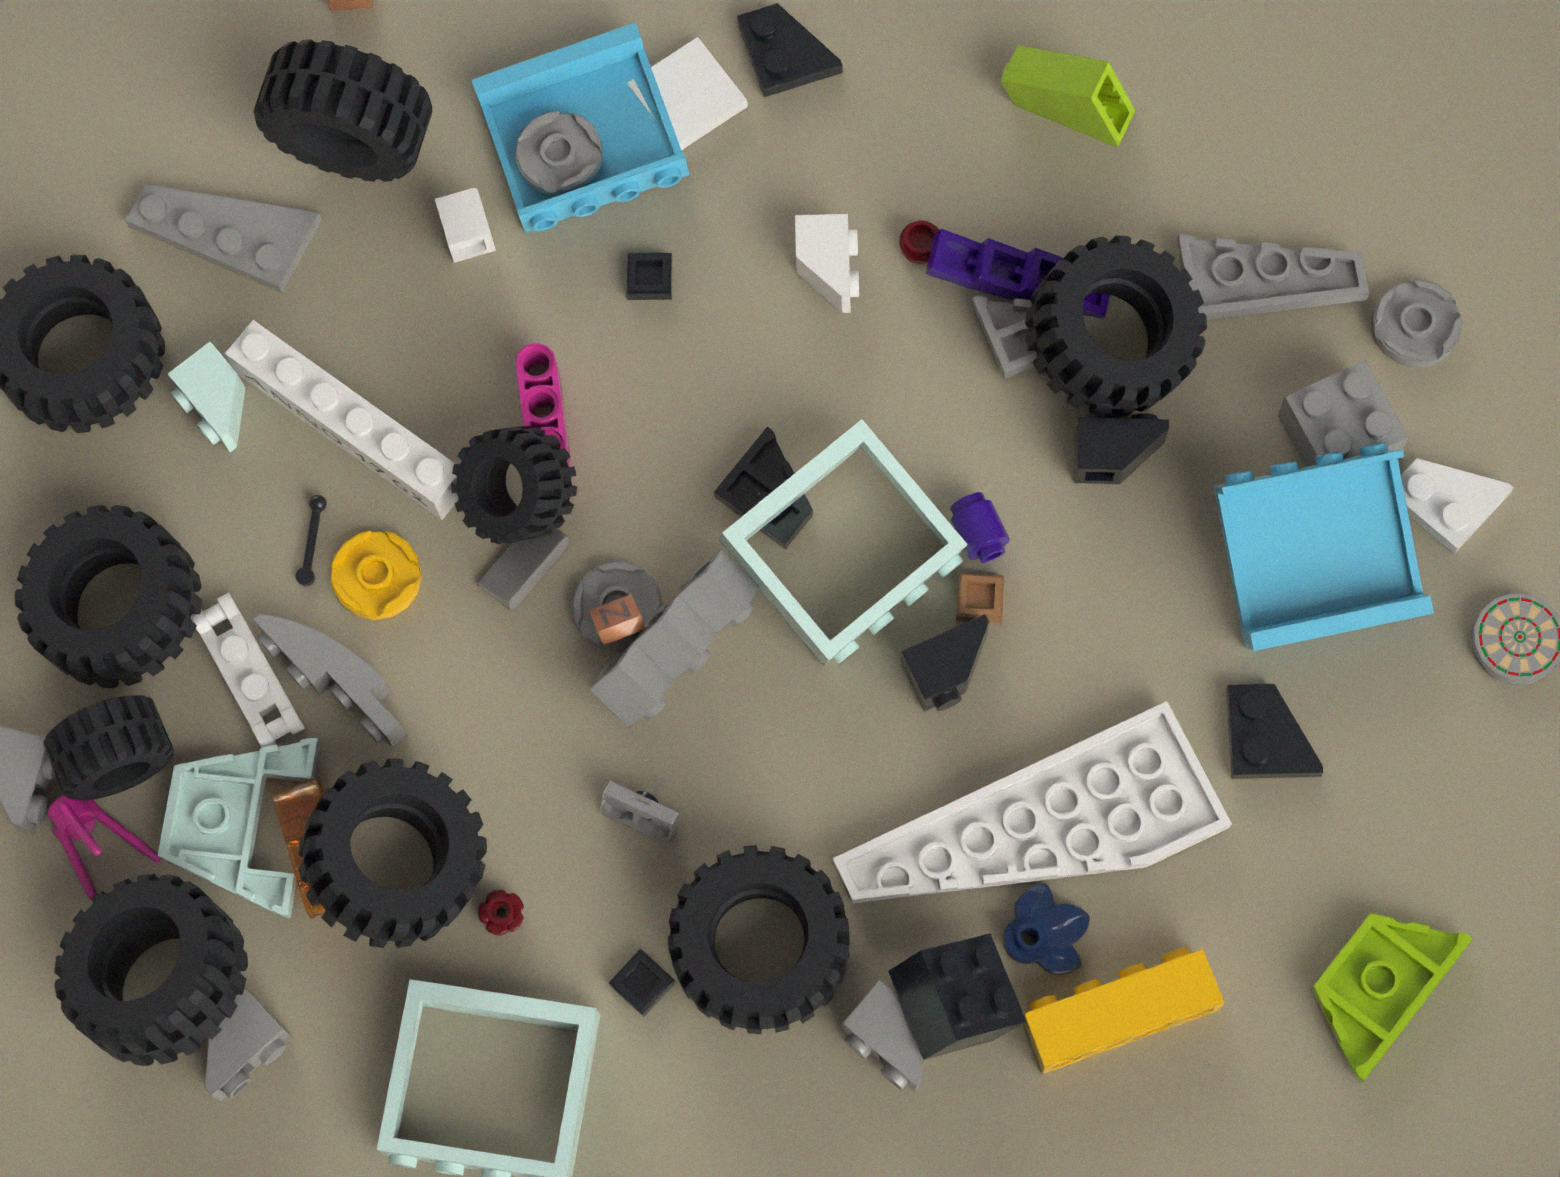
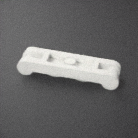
(247, 671)

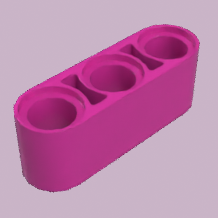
(540, 391)

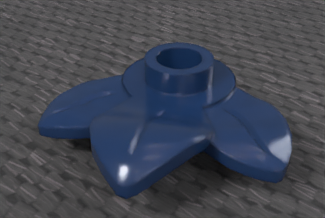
(1052, 928)

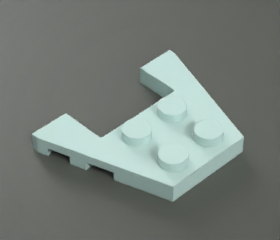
(216, 817)

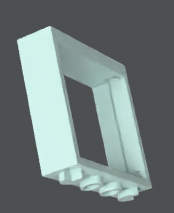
(877, 616)
(500, 1006)

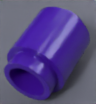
(979, 527)

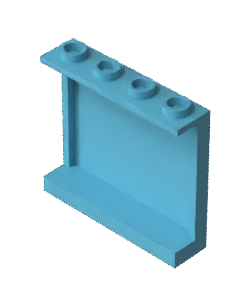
(590, 82)
(1320, 547)

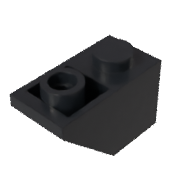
(1115, 447)

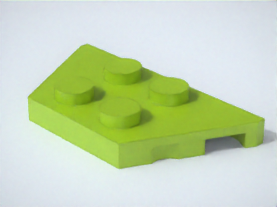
(1382, 984)

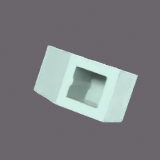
(213, 391)

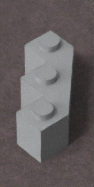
(675, 639)

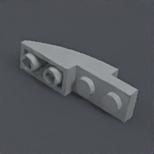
(324, 662)

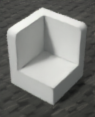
(465, 224)

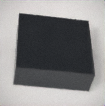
(649, 276)
(642, 982)

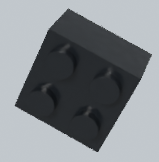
(956, 996)

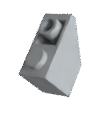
(24, 778)
(882, 1030)
(241, 1046)

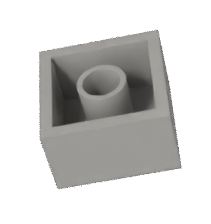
(1341, 415)

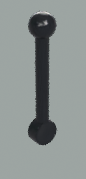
(305, 575)

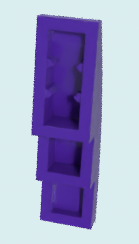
(998, 269)

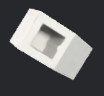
(824, 254)

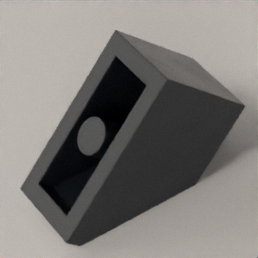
(945, 664)

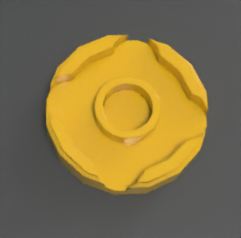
(376, 575)

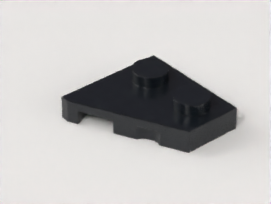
(784, 50)
(754, 478)
(1266, 736)

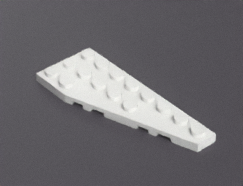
(1080, 812)

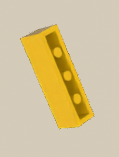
(1122, 1010)

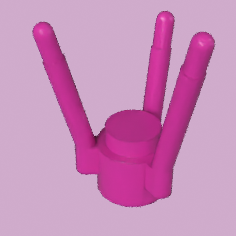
(76, 821)

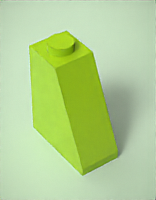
(1069, 91)

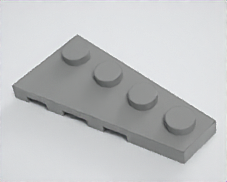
(233, 233)
(1268, 278)

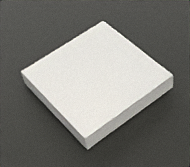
(694, 92)

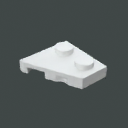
(1450, 500)

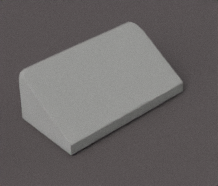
(522, 568)

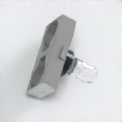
(641, 808)

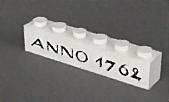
(344, 418)

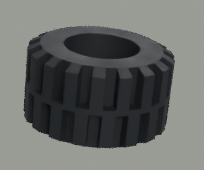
(484, 491)
(108, 747)

